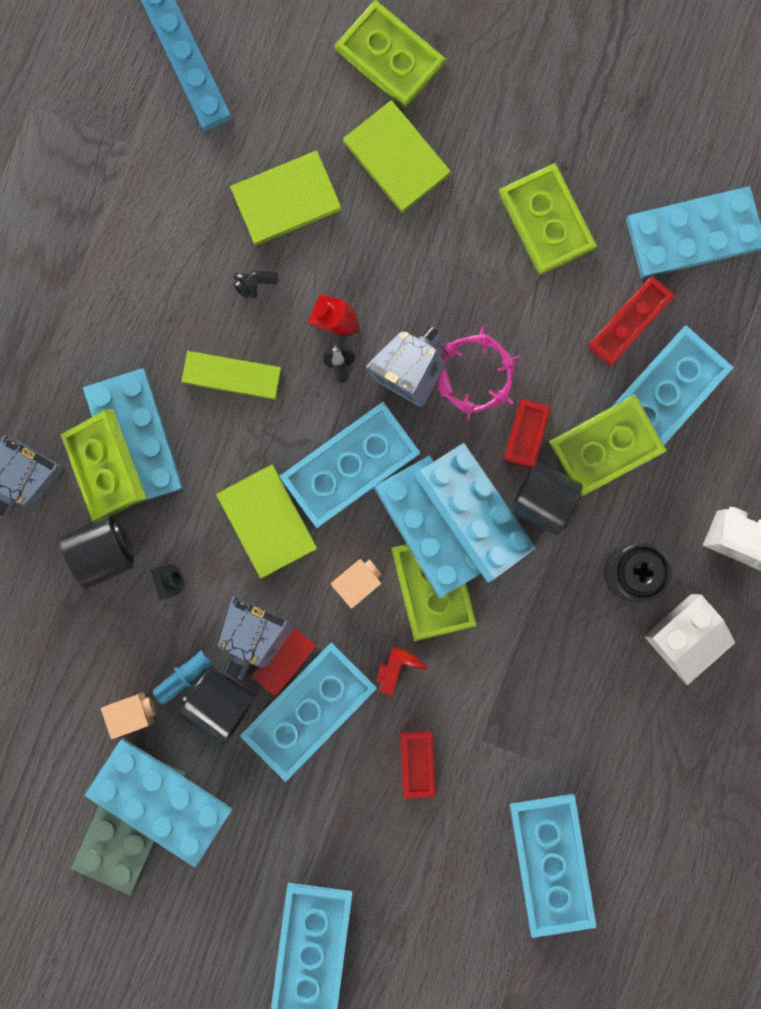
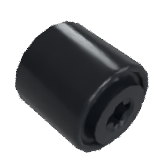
(547, 498)
(98, 552)
(625, 584)
(216, 705)

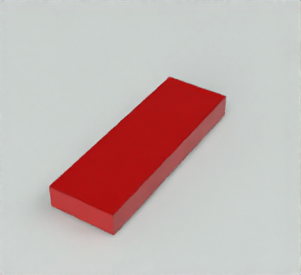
(631, 321)

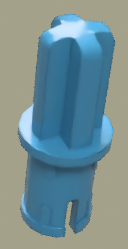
(182, 677)

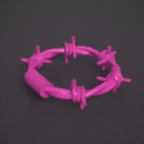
(499, 398)

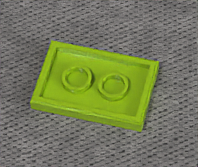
(390, 54)
(396, 156)
(286, 198)
(547, 219)
(608, 445)
(103, 465)
(266, 521)
(426, 612)

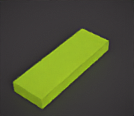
(231, 375)

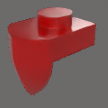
(334, 316)
(389, 673)

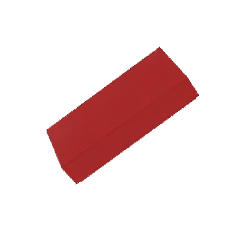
(527, 433)
(285, 663)
(417, 764)

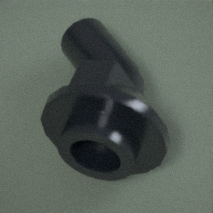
(247, 284)

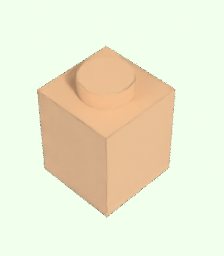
(357, 582)
(128, 715)

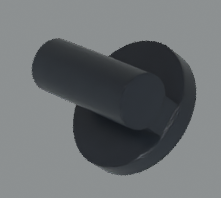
(339, 358)
(167, 581)

